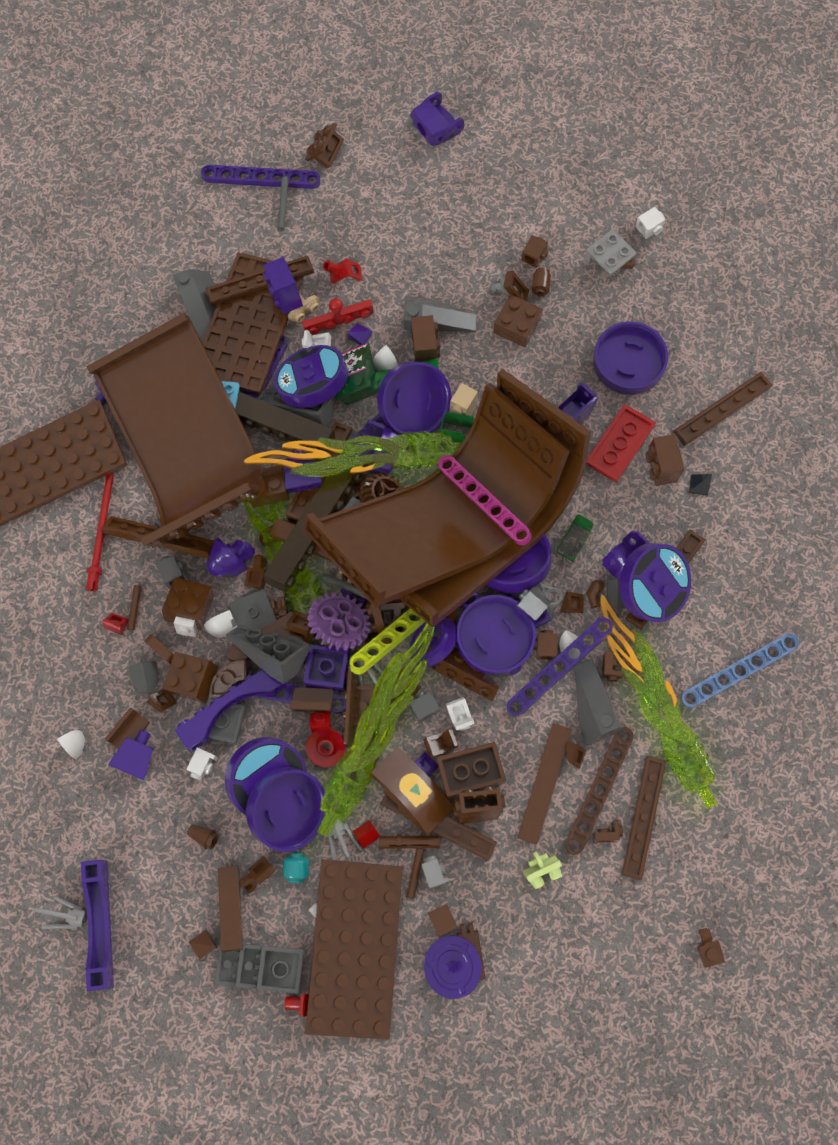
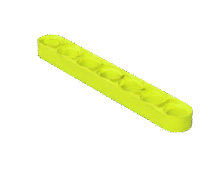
(382, 648)

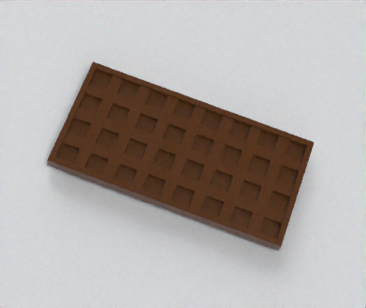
(246, 331)
(57, 460)
(354, 950)

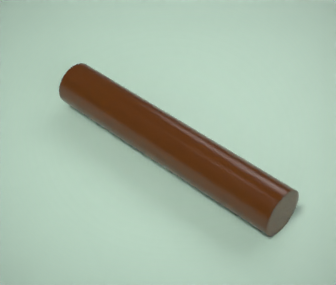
(134, 607)
(415, 873)

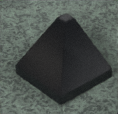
(700, 484)

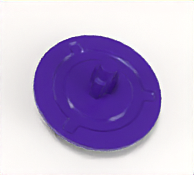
(441, 643)
(452, 967)

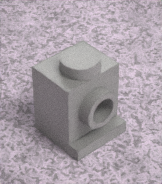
(434, 872)

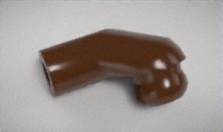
(592, 592)

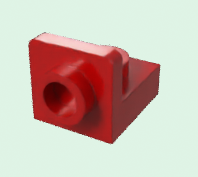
(320, 721)

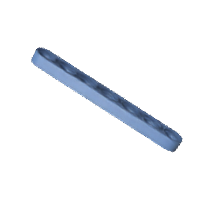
(746, 663)

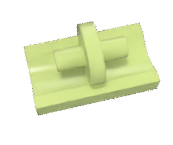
(542, 865)

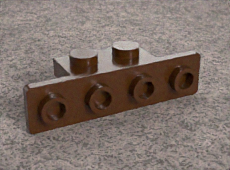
(460, 672)
(356, 700)

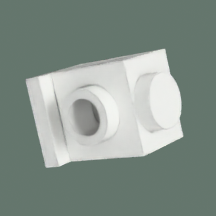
(201, 764)

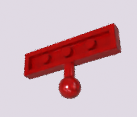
(338, 315)

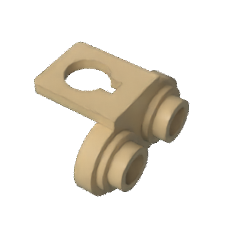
(309, 305)

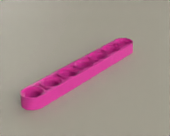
(486, 507)

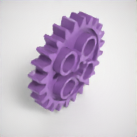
(338, 621)

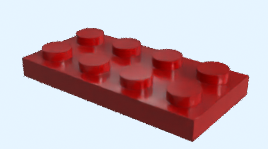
(620, 443)

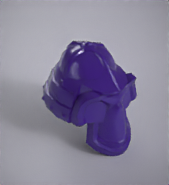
(229, 559)

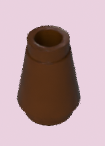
(205, 837)

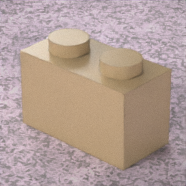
(464, 400)

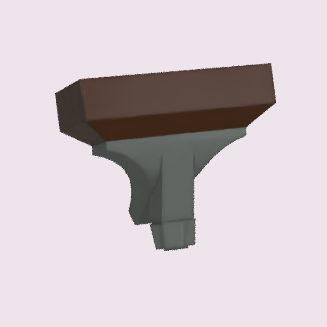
(511, 285)

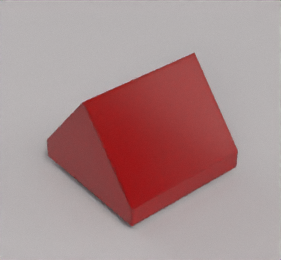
(115, 623)
(366, 834)

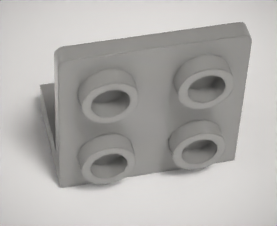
(610, 252)

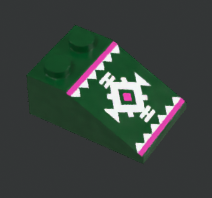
(361, 375)

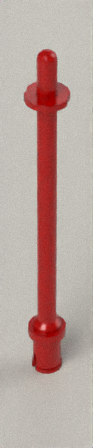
(94, 570)

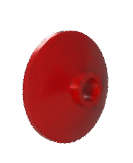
(319, 754)

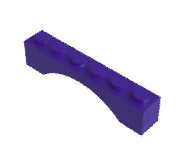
(197, 730)
(99, 957)

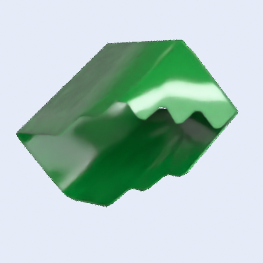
(454, 419)
(582, 522)

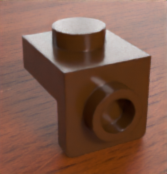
(441, 743)

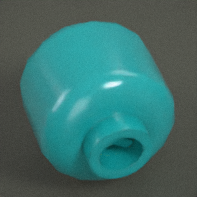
(296, 867)

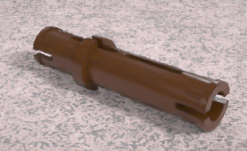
(415, 842)

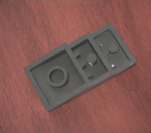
(260, 968)

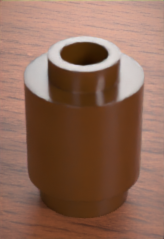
(541, 282)

